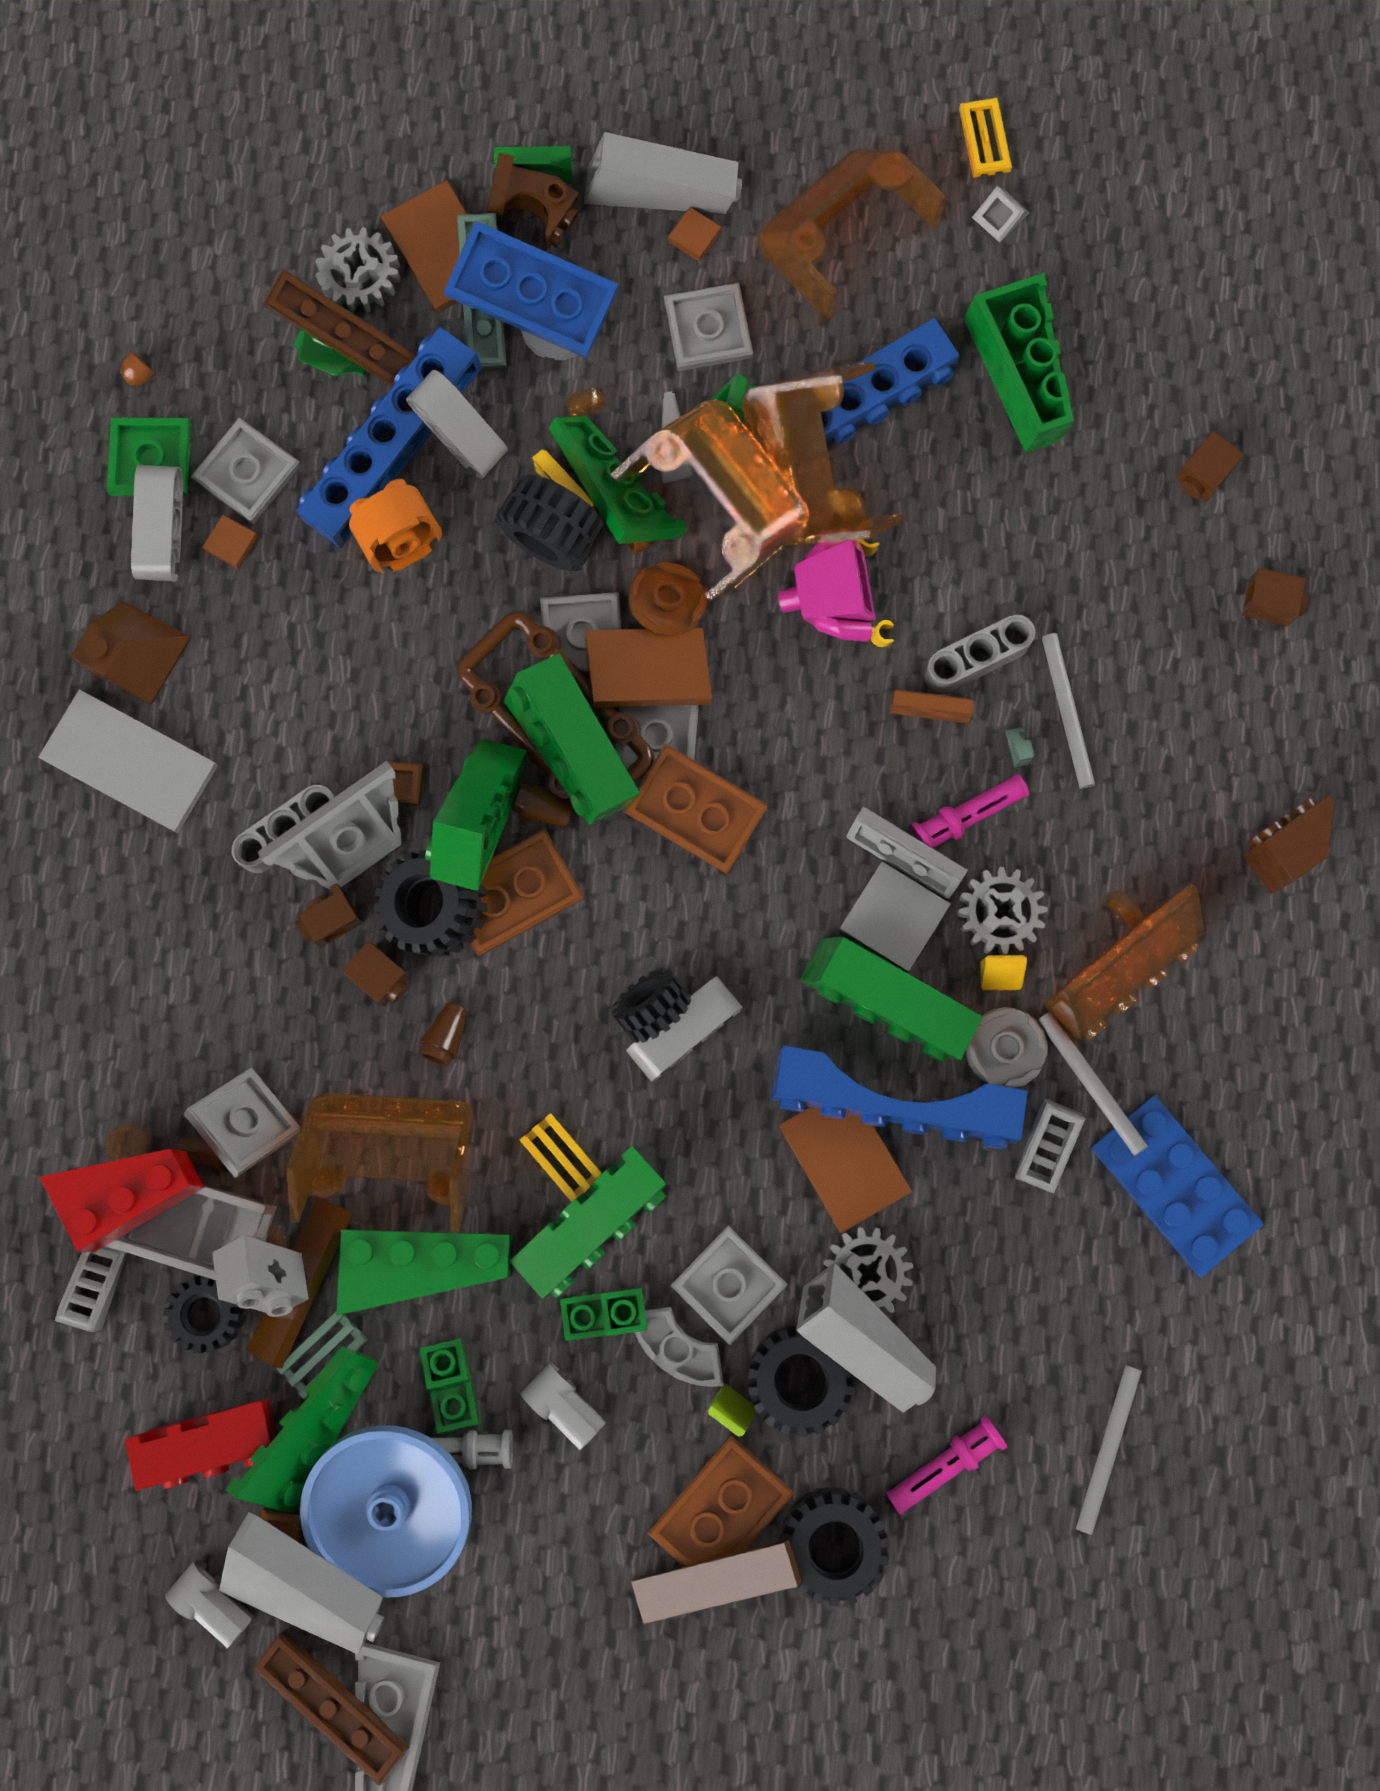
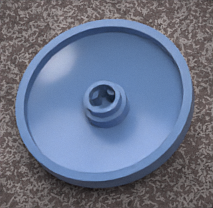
(387, 1509)

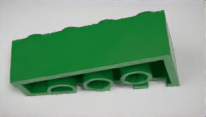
(1022, 359)
(570, 739)
(475, 814)
(891, 997)
(589, 1223)
(406, 1265)

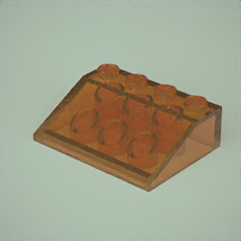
(1128, 965)

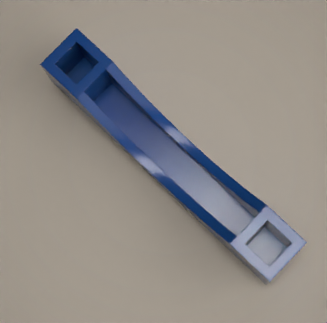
(815, 1081)

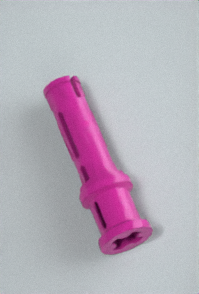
(953, 821)
(902, 1494)

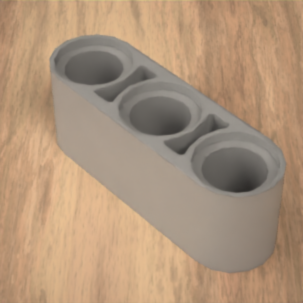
(456, 423)
(156, 522)
(990, 639)
(268, 827)
(705, 1015)

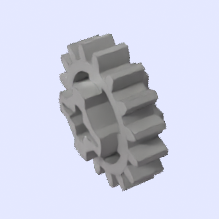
(369, 280)
(1014, 923)
(883, 1250)

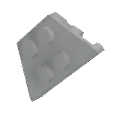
(343, 833)

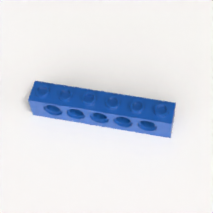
(925, 346)
(388, 458)

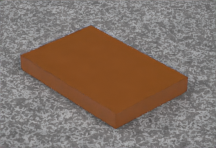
(428, 239)
(647, 668)
(696, 808)
(523, 890)
(845, 1165)
(721, 1507)

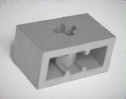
(260, 1276)

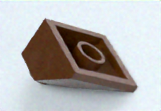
(131, 650)

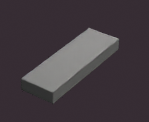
(906, 853)

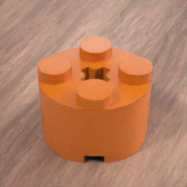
(394, 526)

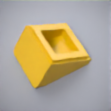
(1003, 972)

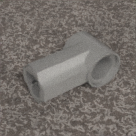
(557, 1400)
(198, 1597)

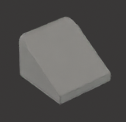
(1000, 214)

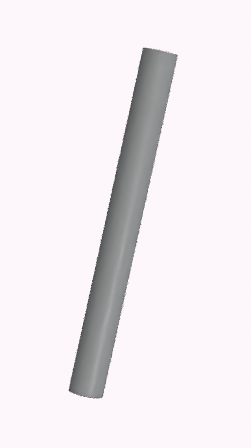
(1068, 711)
(1092, 1084)
(1108, 1450)

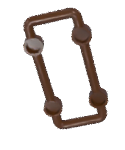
(543, 644)

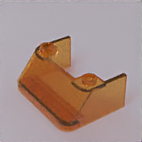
(794, 236)
(790, 429)
(737, 474)
(384, 1141)

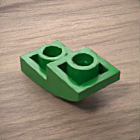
(603, 1314)
(450, 1387)

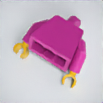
(836, 592)

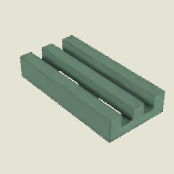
(295, 1379)

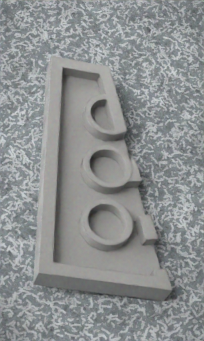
(400, 1694)

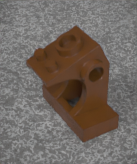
(533, 191)

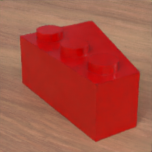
(119, 1195)
(200, 1445)

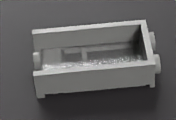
(196, 1228)

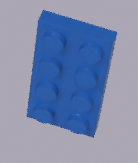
(531, 289)
(1179, 1188)

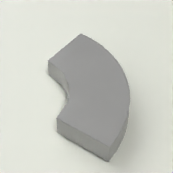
(678, 1352)

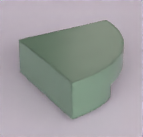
(1020, 749)

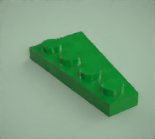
(623, 503)
(307, 1432)

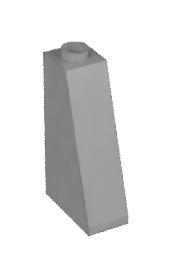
(659, 177)
(864, 1340)
(299, 1586)

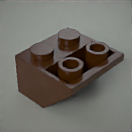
(1290, 851)

